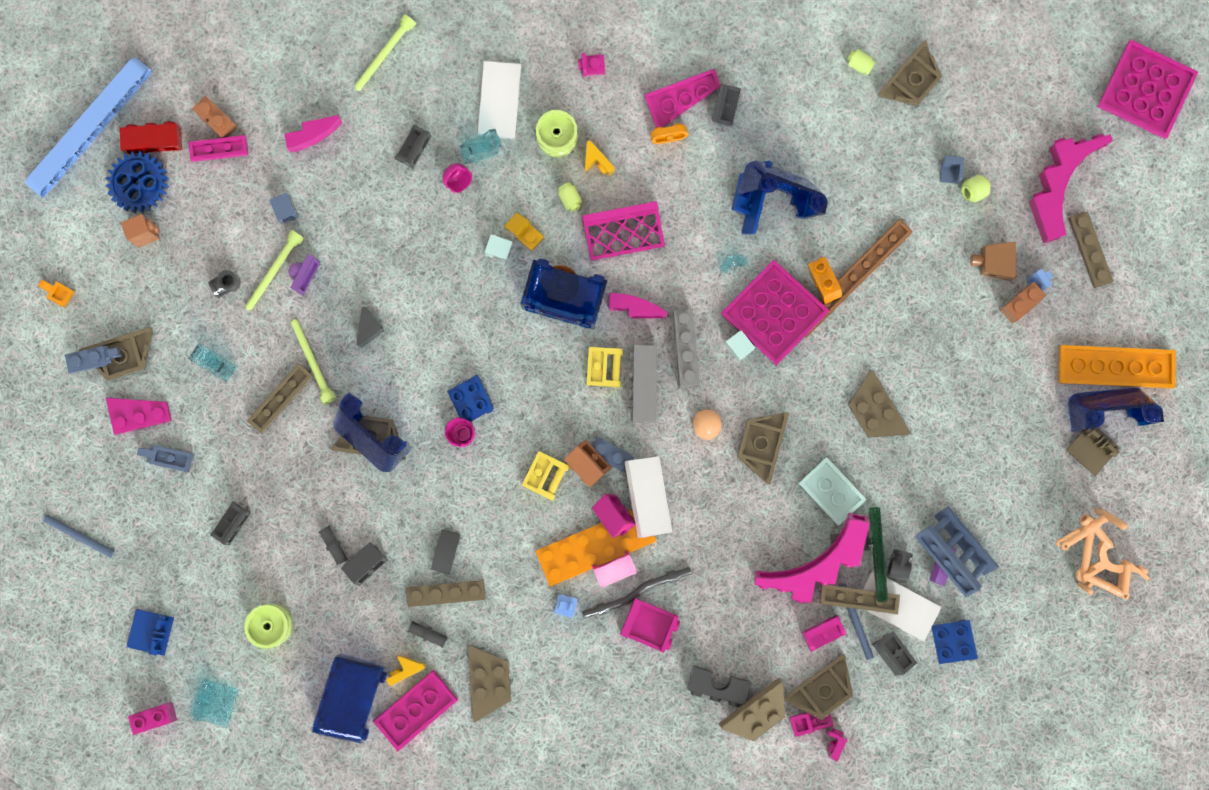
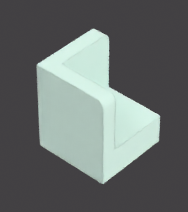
(498, 247)
(739, 345)

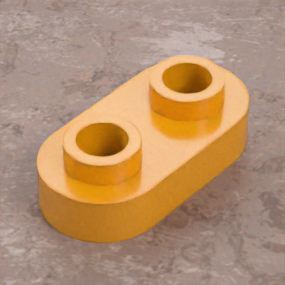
(669, 134)

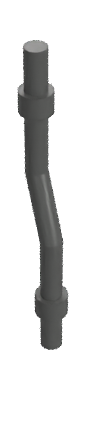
(671, 576)

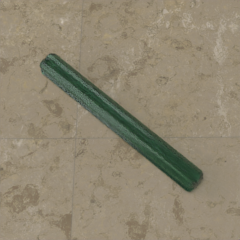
(878, 554)

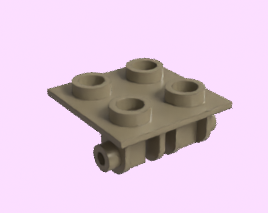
(1093, 449)

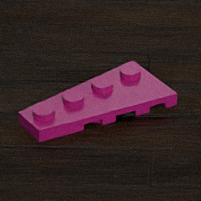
(677, 98)

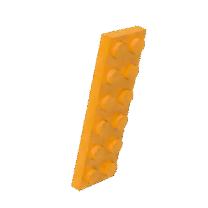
(1117, 366)
(586, 548)

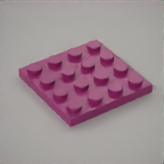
(1147, 89)
(775, 312)

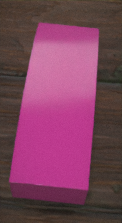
(312, 133)
(635, 306)

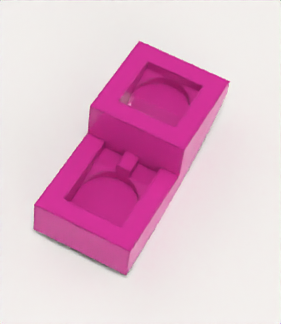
(806, 723)

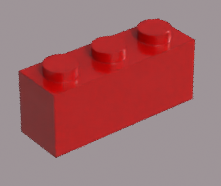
(151, 138)

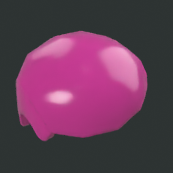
(460, 174)
(460, 432)

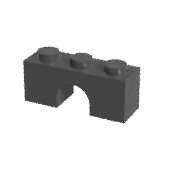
(735, 691)

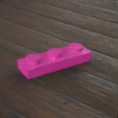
(218, 148)

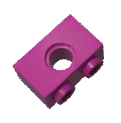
(152, 718)

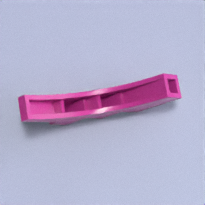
(1048, 205)
(824, 569)

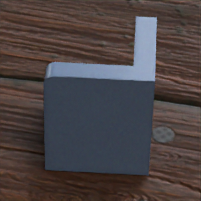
(952, 169)
(283, 208)

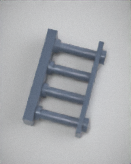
(948, 560)

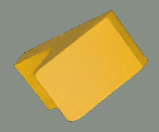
(594, 156)
(524, 232)
(409, 667)

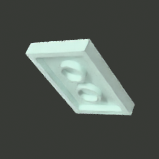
(832, 491)

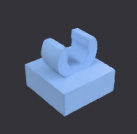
(1041, 279)
(565, 605)

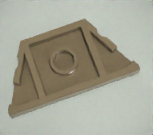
(914, 78)
(134, 354)
(876, 411)
(378, 427)
(762, 444)
(488, 682)
(824, 690)
(758, 713)

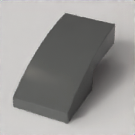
(445, 552)

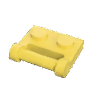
(598, 367)
(539, 472)

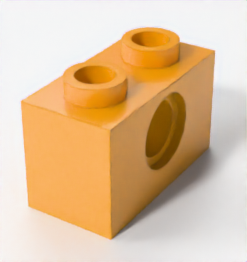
(824, 280)

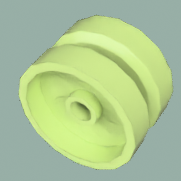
(560, 144)
(257, 630)

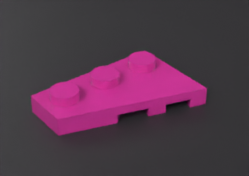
(132, 415)

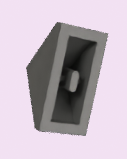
(368, 328)

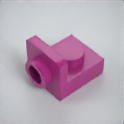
(592, 64)
(836, 747)

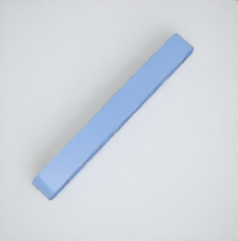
(88, 127)

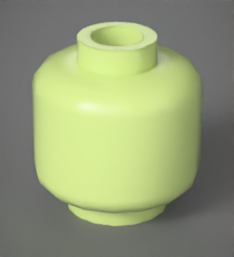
(976, 188)

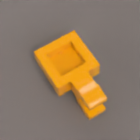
(58, 293)

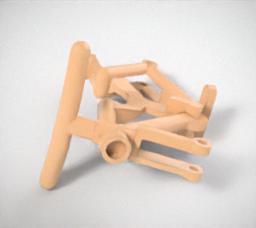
(1087, 572)

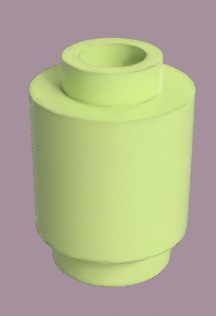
(861, 61)
(570, 197)

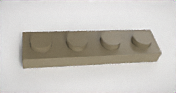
(1090, 249)
(280, 398)
(446, 593)
(858, 599)

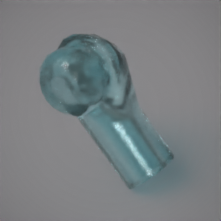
(734, 260)

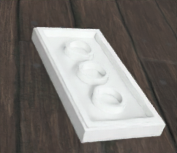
(499, 98)
(648, 497)
(914, 613)

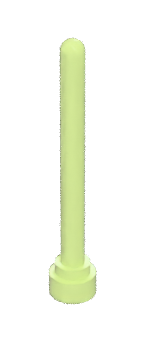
(406, 24)
(293, 240)
(326, 394)

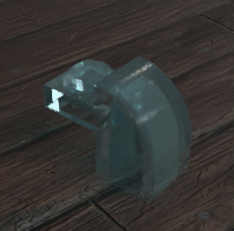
(480, 148)
(213, 362)

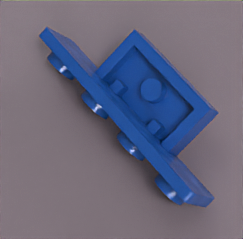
(750, 207)

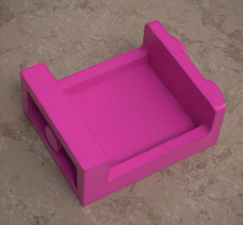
(650, 625)

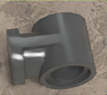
(218, 284)
(899, 566)

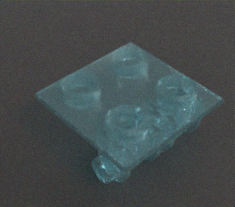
(214, 703)

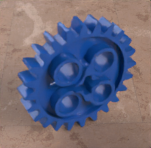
(146, 196)

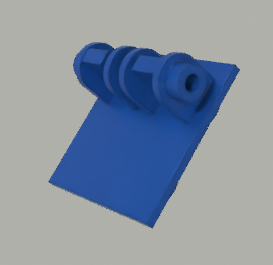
(471, 399)
(150, 632)
(954, 642)

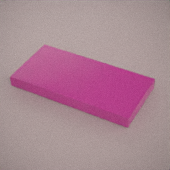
(415, 710)

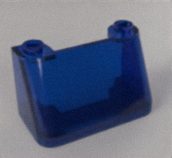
(766, 178)
(563, 295)
(1088, 408)
(383, 455)
(348, 698)

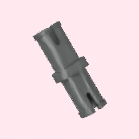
(333, 545)
(427, 634)

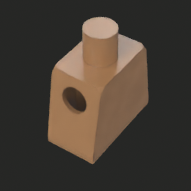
(997, 260)

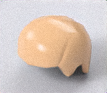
(707, 424)

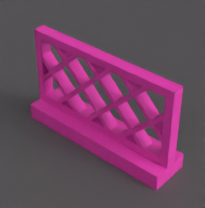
(623, 214)

